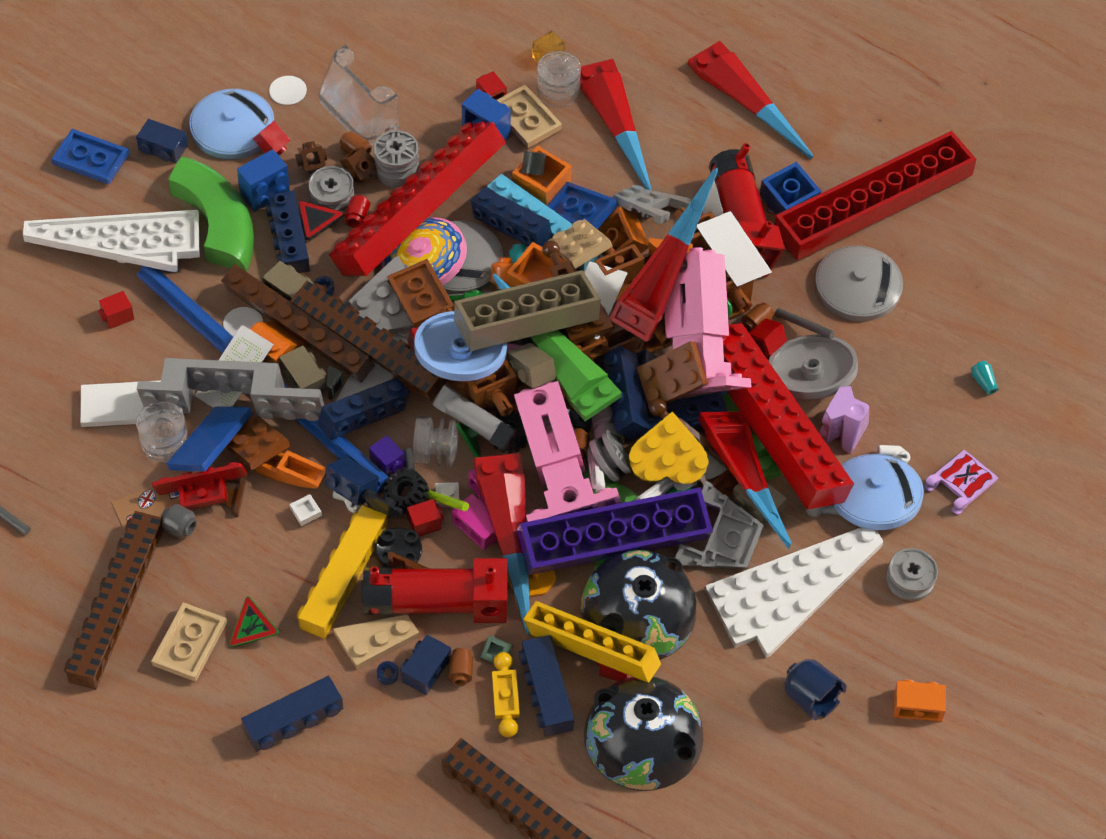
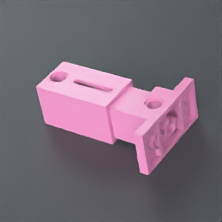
(700, 315)
(557, 454)

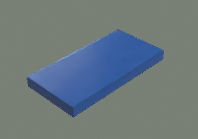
(209, 439)

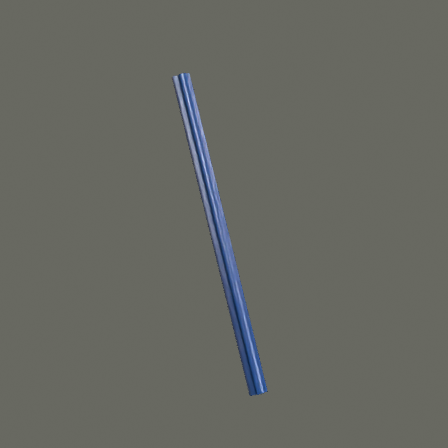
(220, 339)

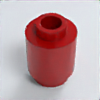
(356, 210)

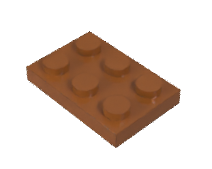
(419, 292)
(673, 374)
(257, 442)

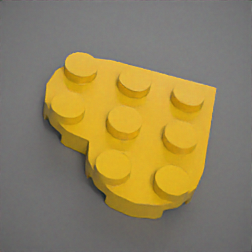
(668, 453)

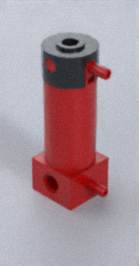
(740, 195)
(438, 590)

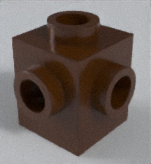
(318, 160)
(359, 164)

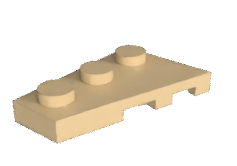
(375, 638)

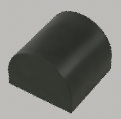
(533, 162)

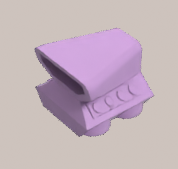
(845, 419)

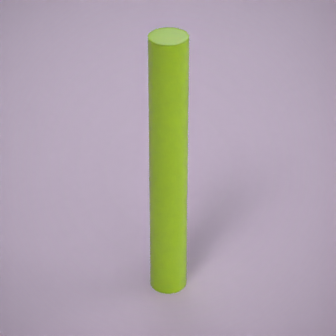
(449, 501)

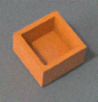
(544, 186)
(530, 267)

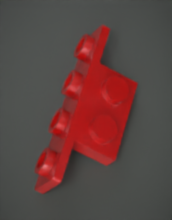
(201, 488)

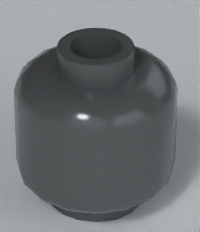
(178, 521)

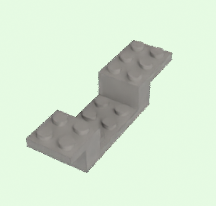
(258, 379)

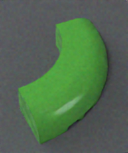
(224, 210)

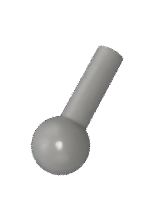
(816, 512)

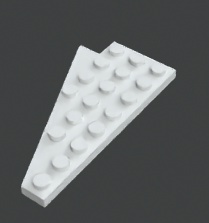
(138, 239)
(783, 593)

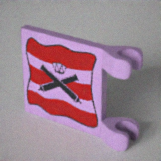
(963, 477)

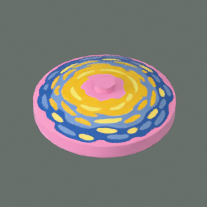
(439, 243)

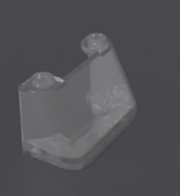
(353, 103)

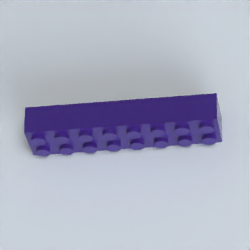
(613, 530)

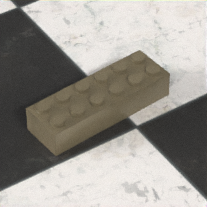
(526, 310)

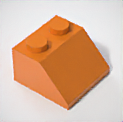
(624, 230)
(281, 338)

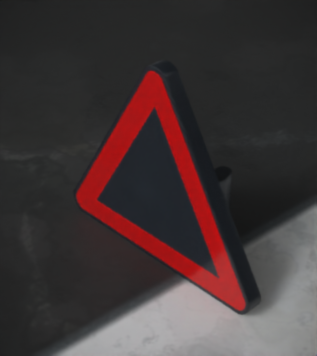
(317, 218)

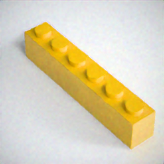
(342, 572)
(593, 641)

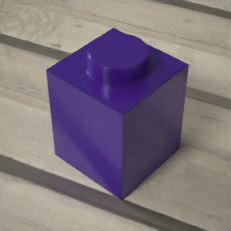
(387, 456)

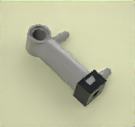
(476, 418)

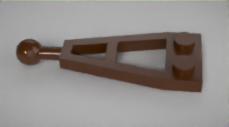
(582, 331)
(726, 481)

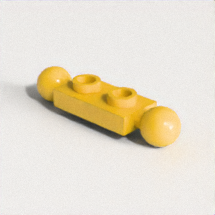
(505, 694)

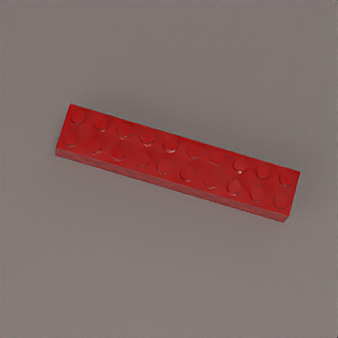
(874, 195)
(416, 199)
(783, 425)

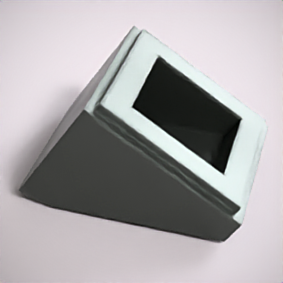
(334, 381)

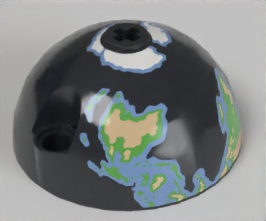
(654, 616)
(638, 746)

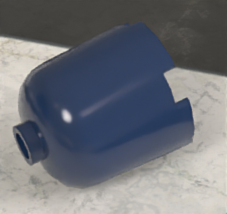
(813, 687)

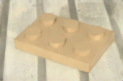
(530, 117)
(581, 243)
(189, 641)

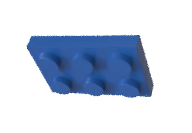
(90, 156)
(580, 203)

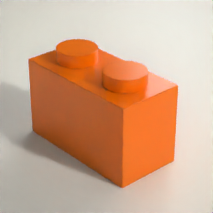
(919, 700)

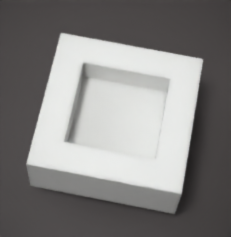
(447, 489)
(305, 510)

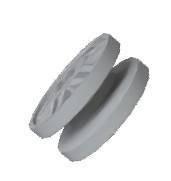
(331, 187)
(610, 456)
(911, 574)

